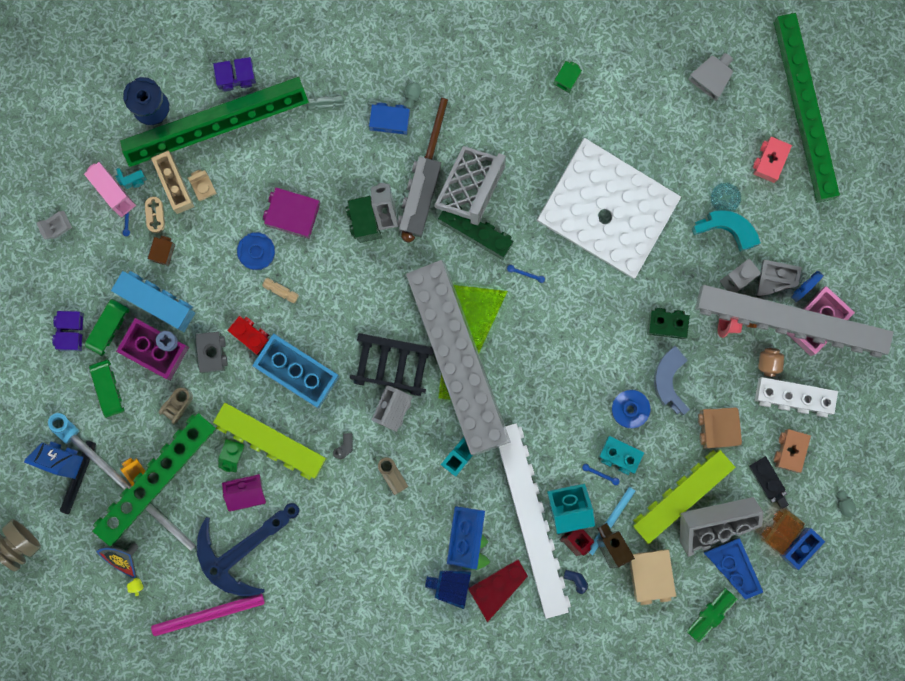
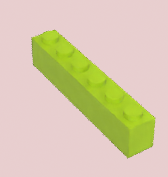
(269, 440)
(683, 496)

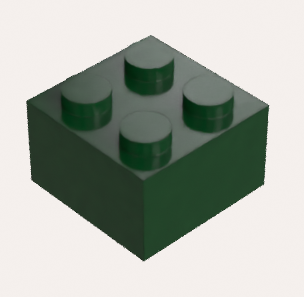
(363, 219)

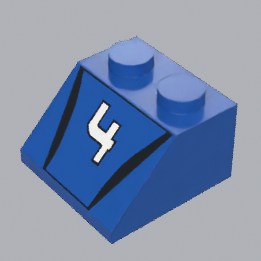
(55, 460)

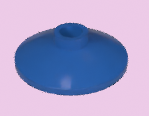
(638, 402)

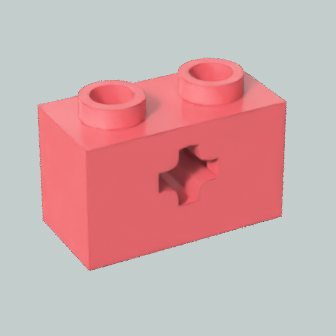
(779, 151)

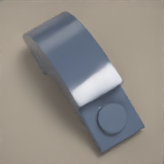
(664, 380)

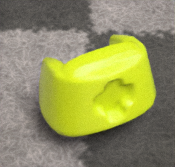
(135, 586)

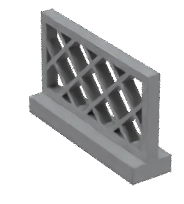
(487, 185)

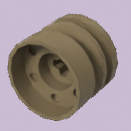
(15, 543)

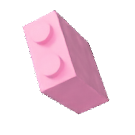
(109, 189)

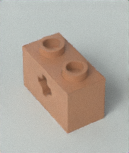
(800, 444)

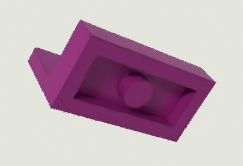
(243, 493)

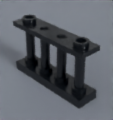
(385, 347)

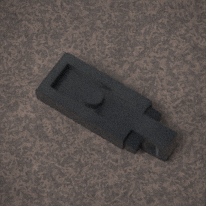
(769, 481)

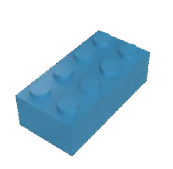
(157, 303)
(296, 371)

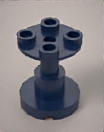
(146, 101)

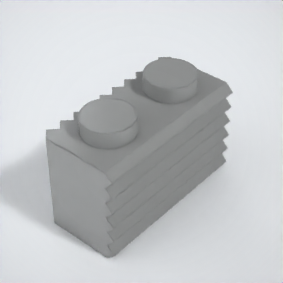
(392, 408)

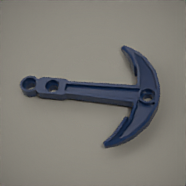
(226, 561)

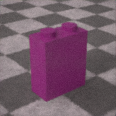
(291, 212)

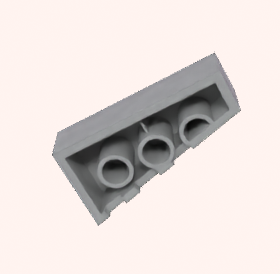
(718, 523)

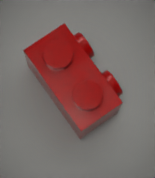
(248, 335)

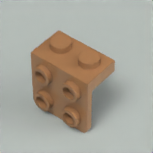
(720, 427)

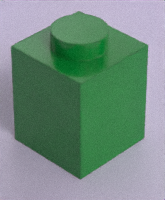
(567, 76)

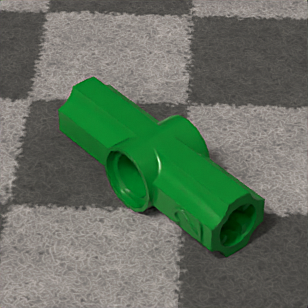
(712, 615)

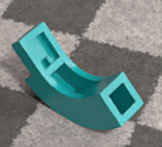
(737, 225)
(457, 458)

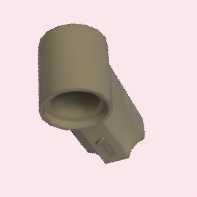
(393, 477)

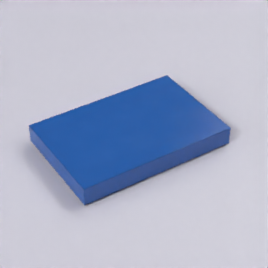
(465, 537)

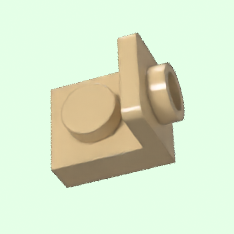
(202, 185)

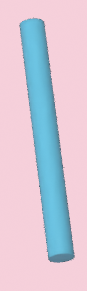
(614, 516)

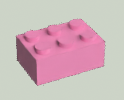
(825, 303)

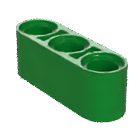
(107, 324)
(105, 387)

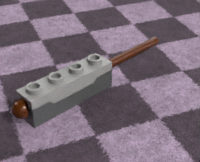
(422, 185)

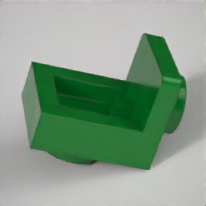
(230, 456)

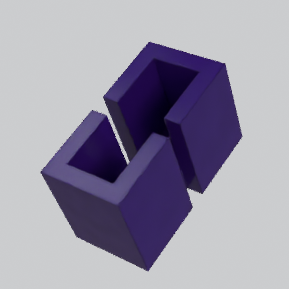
(244, 73)
(68, 340)

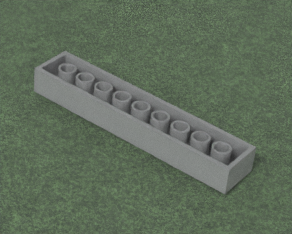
(458, 358)

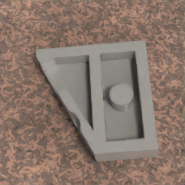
(777, 277)

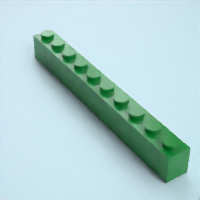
(806, 108)
(214, 121)

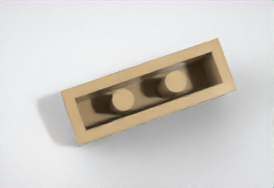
(172, 182)

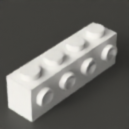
(796, 396)

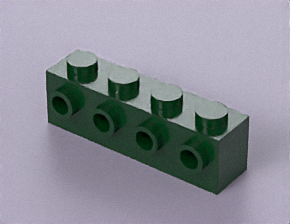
(480, 234)

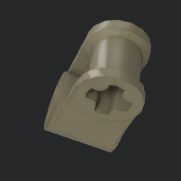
(175, 405)

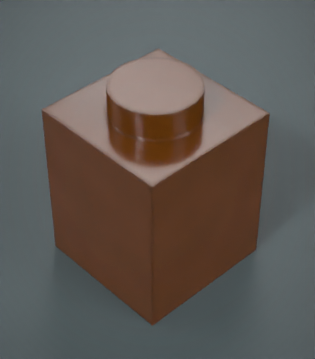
(161, 250)

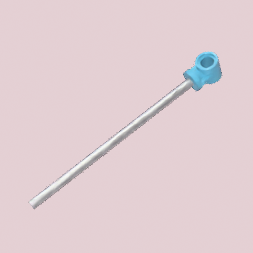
(69, 432)

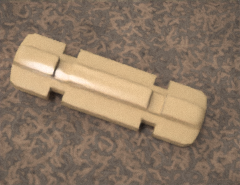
(280, 290)

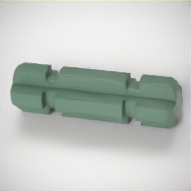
(325, 102)

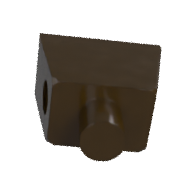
(619, 552)

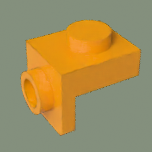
(131, 469)

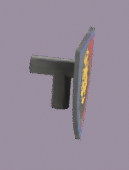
(120, 558)

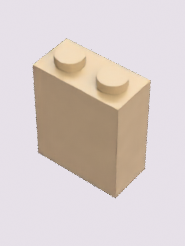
(652, 576)

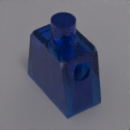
(450, 586)

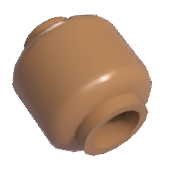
(771, 362)

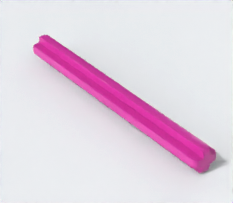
(207, 615)

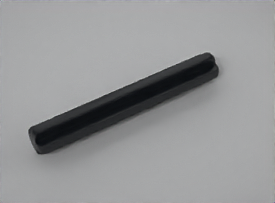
(76, 483)

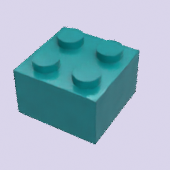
(571, 508)

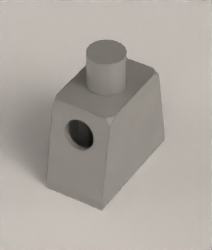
(712, 75)
(382, 197)
(740, 276)

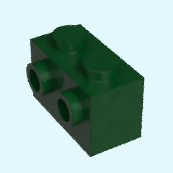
(668, 324)

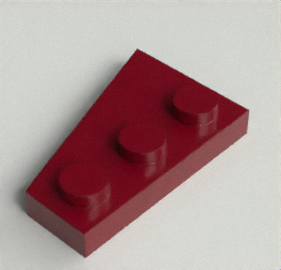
(497, 588)

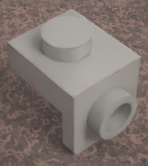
(54, 226)

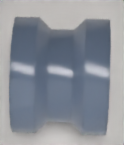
(169, 343)

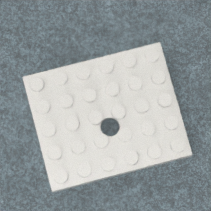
(599, 182)

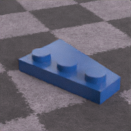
(736, 567)

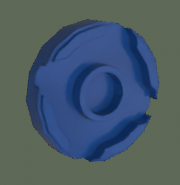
(260, 255)
(807, 286)

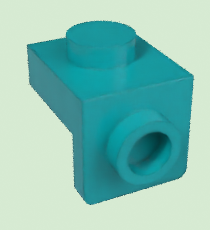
(133, 180)

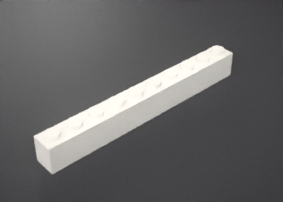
(533, 527)

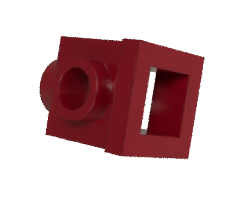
(584, 539)

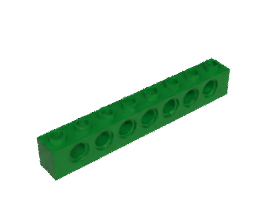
(102, 526)

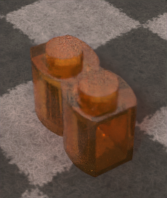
(782, 531)

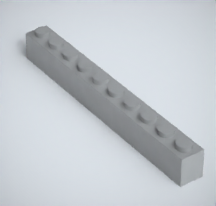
(794, 320)

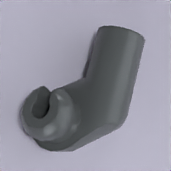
(346, 448)

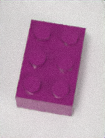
(141, 347)

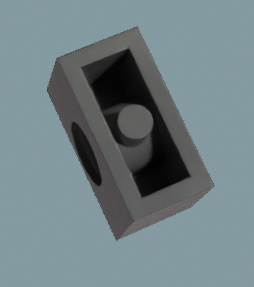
(204, 343)

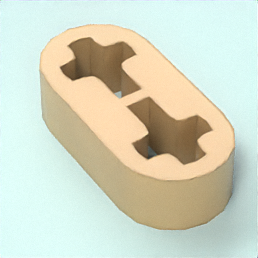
(150, 215)

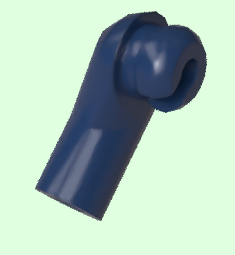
(579, 580)

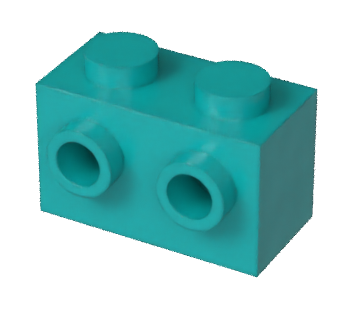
(620, 455)

